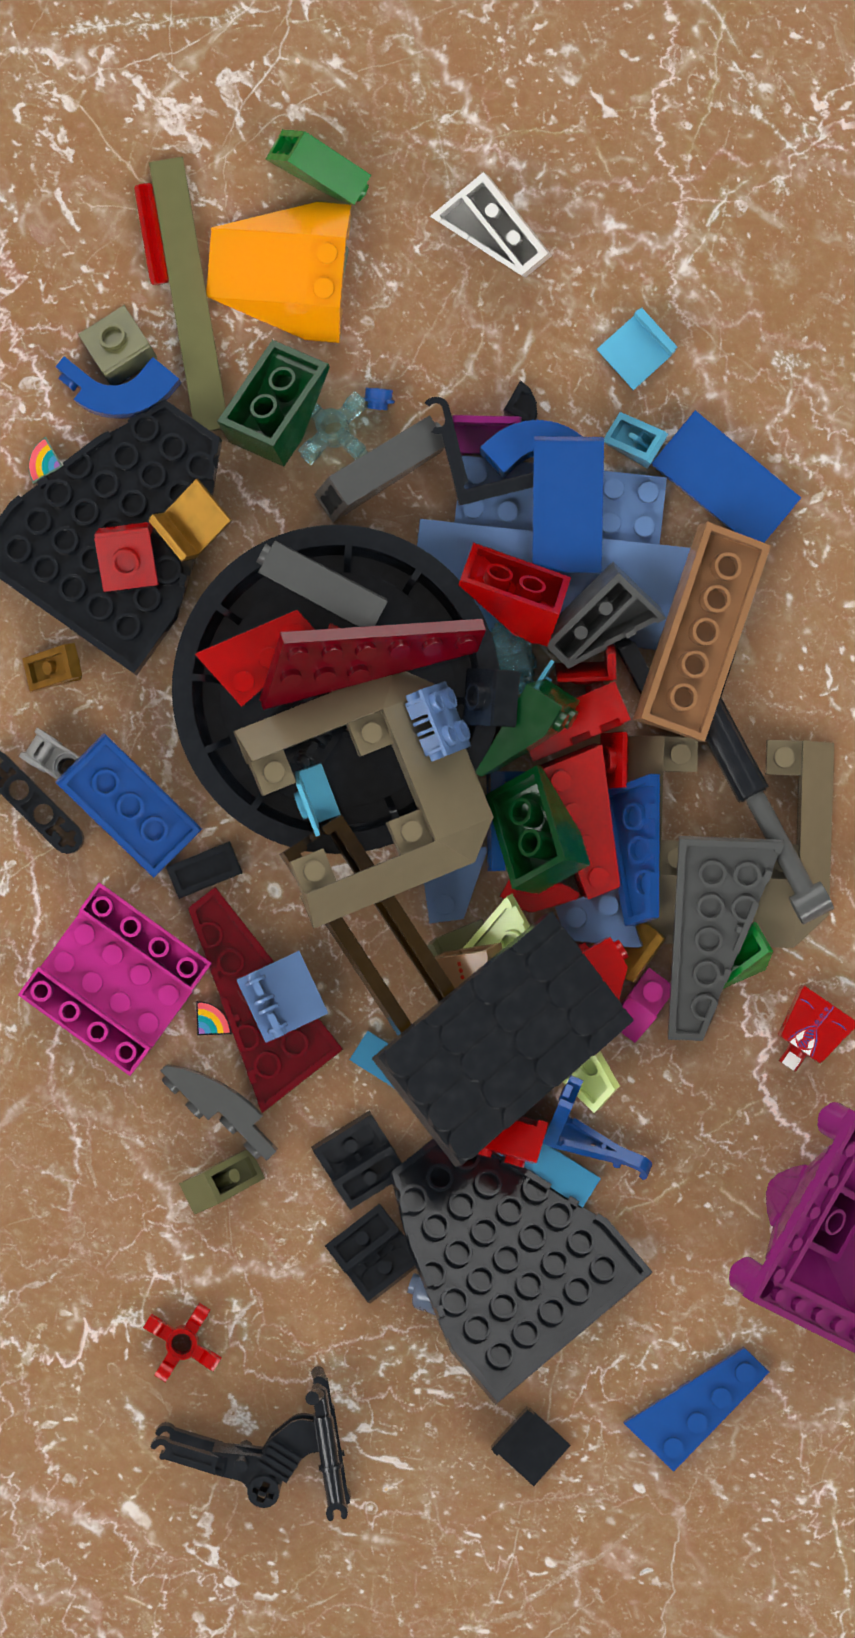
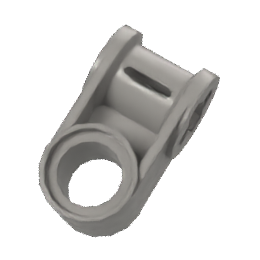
(47, 754)

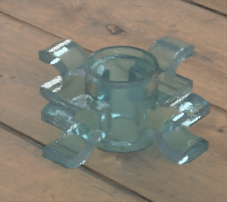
(351, 409)

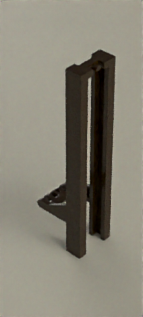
(395, 919)

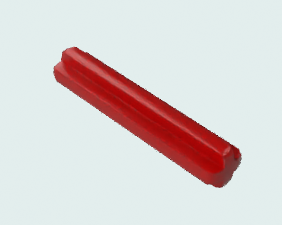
(151, 234)

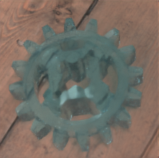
(514, 654)

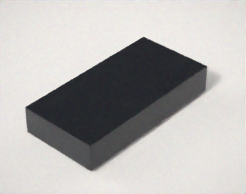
(204, 870)

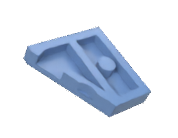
(451, 893)
(598, 919)

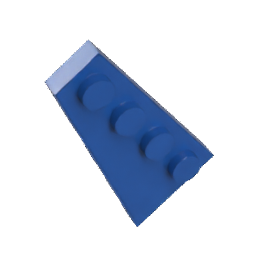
(690, 1414)

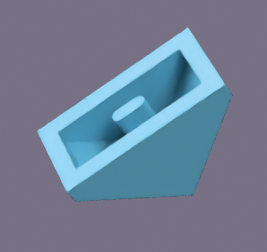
(635, 439)

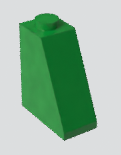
(319, 166)

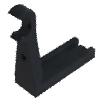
(457, 467)

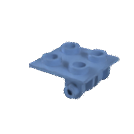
(440, 706)
(282, 996)

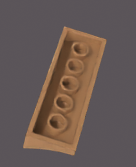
(702, 631)

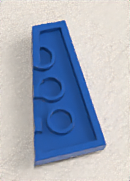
(637, 846)

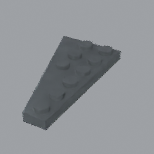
(714, 908)

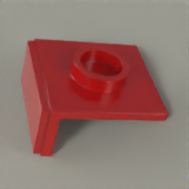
(126, 556)
(589, 671)
(615, 758)

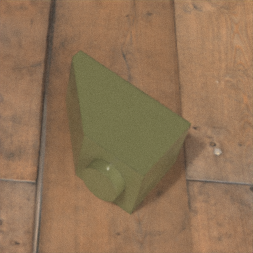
(221, 1181)

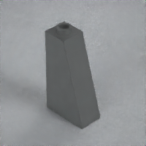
(379, 469)
(321, 585)

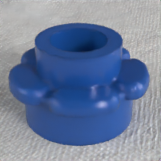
(378, 398)

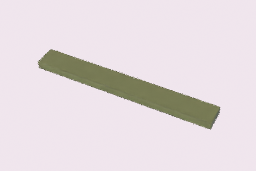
(188, 291)

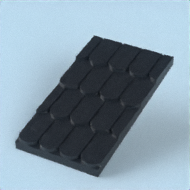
(503, 1039)

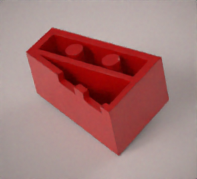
(519, 1142)

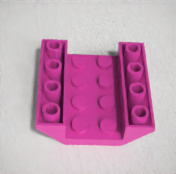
(115, 979)

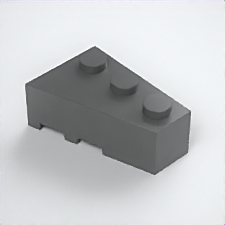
(602, 615)

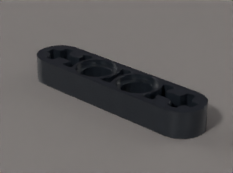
(35, 798)

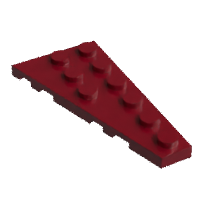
(338, 658)
(235, 952)

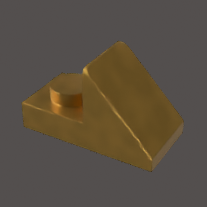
(52, 667)

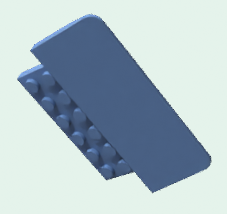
(629, 535)

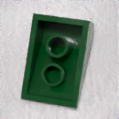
(275, 403)
(541, 714)
(535, 832)

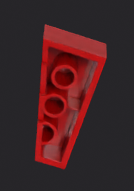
(584, 791)

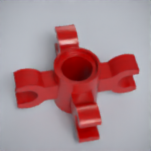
(166, 1332)

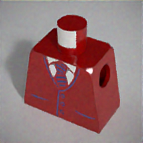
(812, 1028)

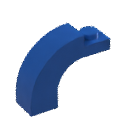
(124, 400)
(516, 443)

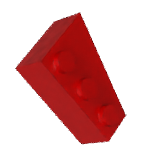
(245, 659)
(598, 711)

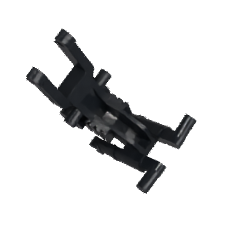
(277, 1458)

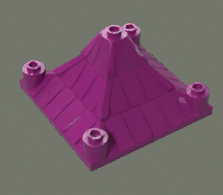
(812, 1239)

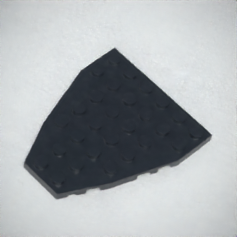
(109, 483)
(508, 1262)

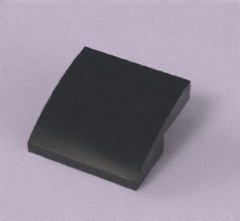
(358, 1159)
(373, 1253)

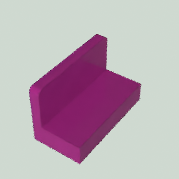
(476, 430)

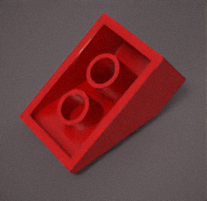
(515, 592)

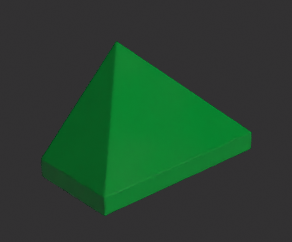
(752, 957)

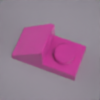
(645, 1002)

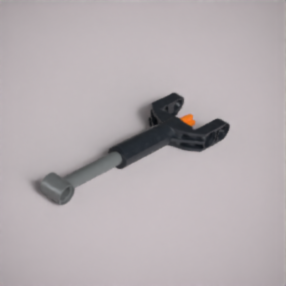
(747, 785)

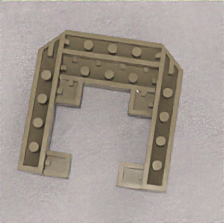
(815, 769)
(447, 793)

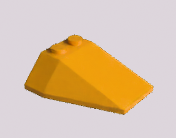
(284, 268)

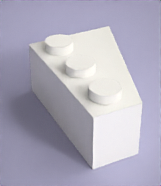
(492, 224)

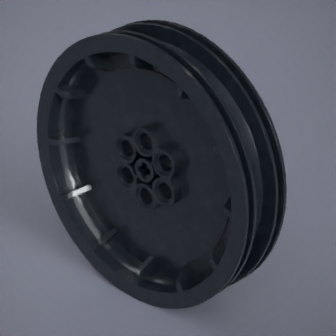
(239, 599)

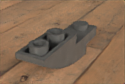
(209, 1096)

